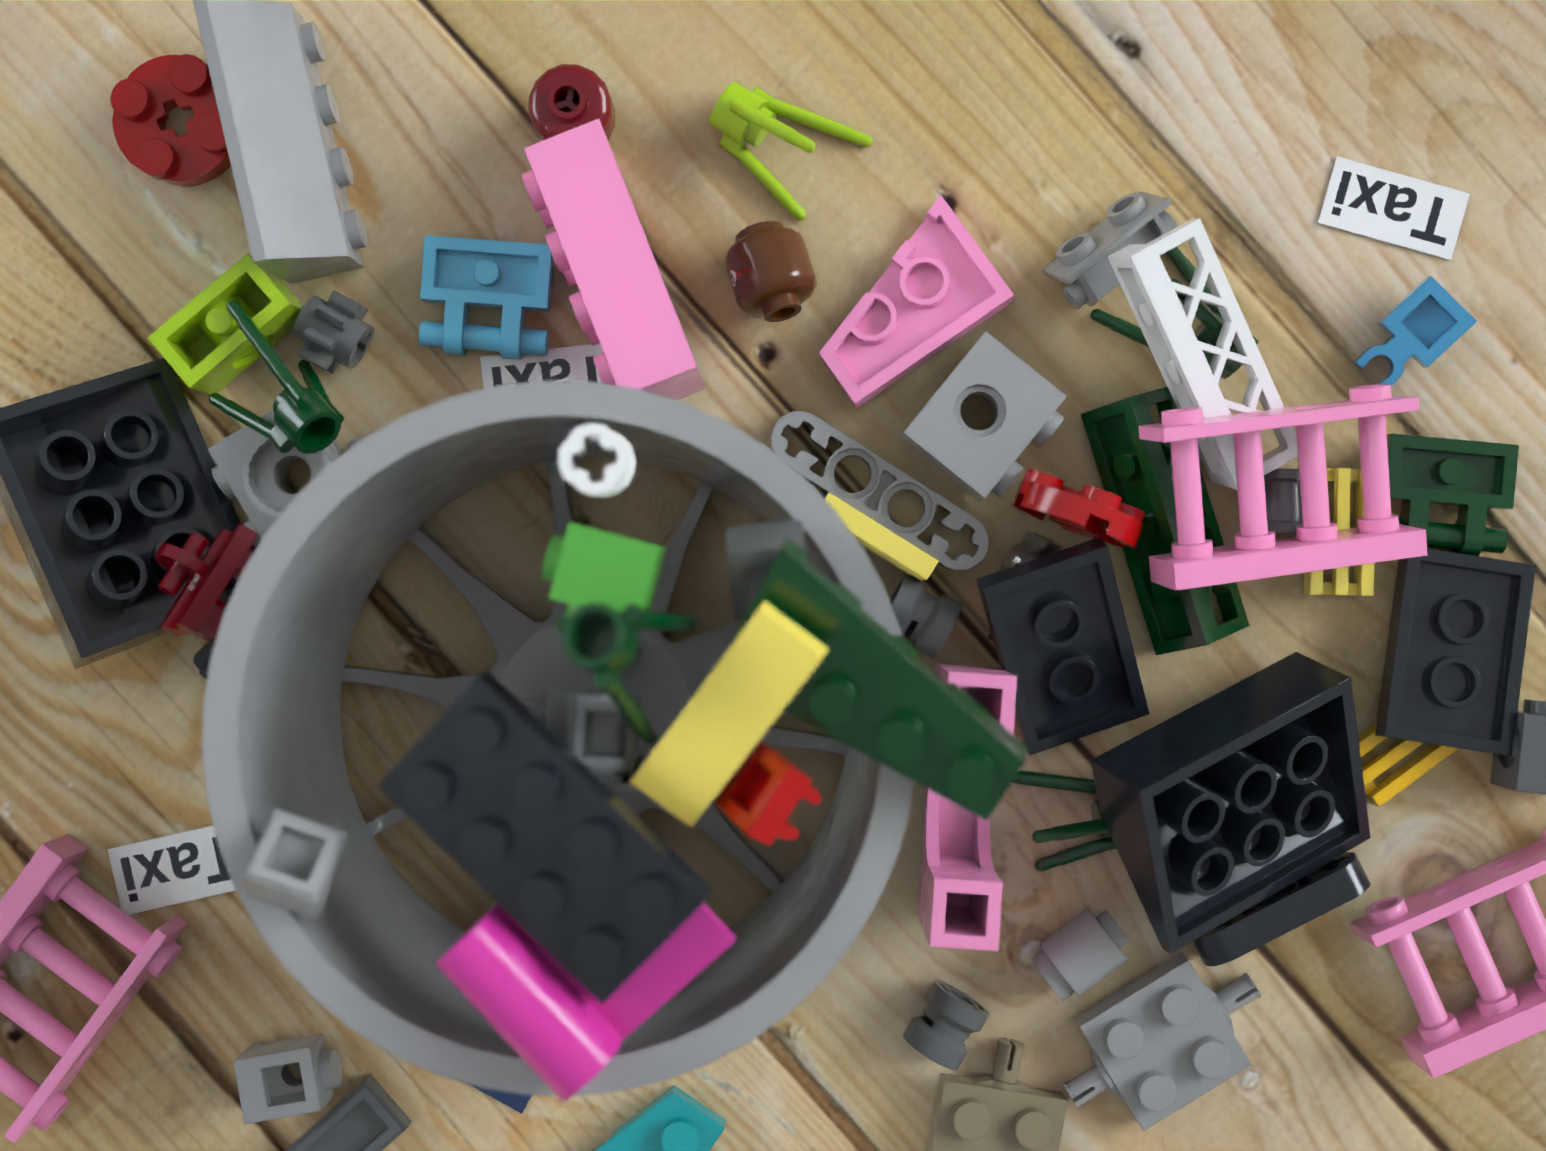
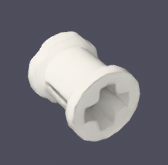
(579, 446)

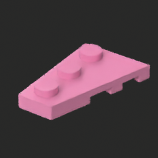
(917, 308)

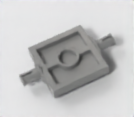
(1162, 1041)

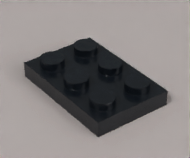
(1067, 642)
(1456, 651)

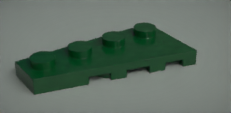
(883, 698)

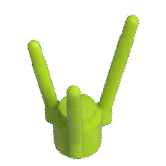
(751, 115)

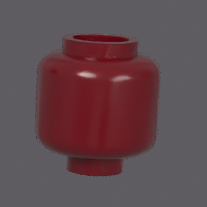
(560, 91)

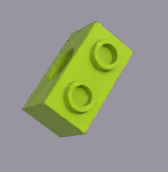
(205, 339)

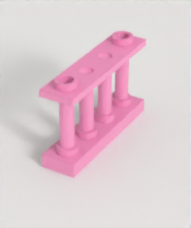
(1317, 541)
(49, 878)
(1500, 1013)

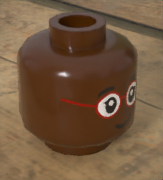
(770, 271)

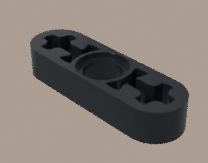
(1285, 910)

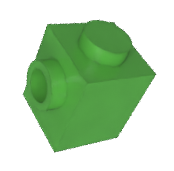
(601, 568)

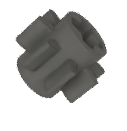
(333, 332)

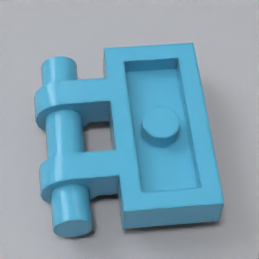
(491, 276)

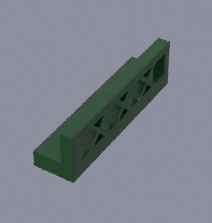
(1142, 477)

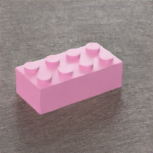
(610, 260)

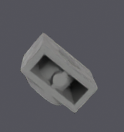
(1022, 412)
(257, 474)

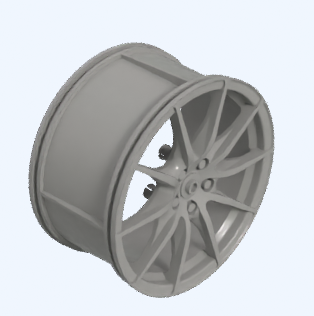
(279, 740)

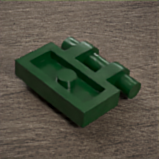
(1458, 474)

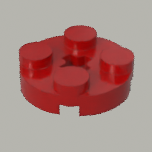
(144, 105)
(1086, 513)

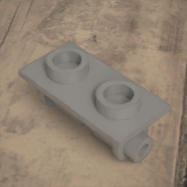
(1084, 257)

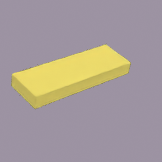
(729, 714)

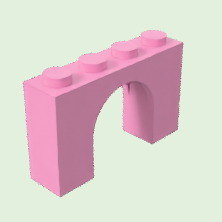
(957, 877)

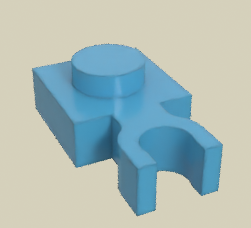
(1420, 328)

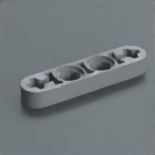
(884, 482)

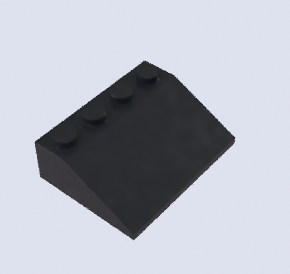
(94, 493)
(1236, 796)

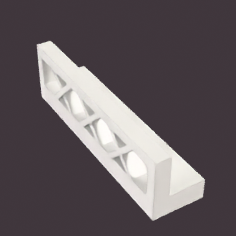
(1181, 355)

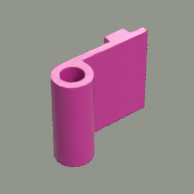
(549, 1013)

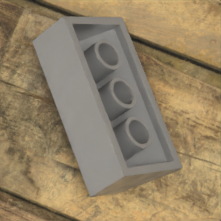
(281, 138)

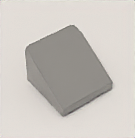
(294, 863)

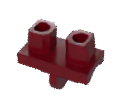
(198, 605)

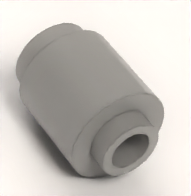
(1081, 953)

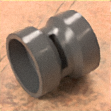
(923, 616)
(945, 1025)

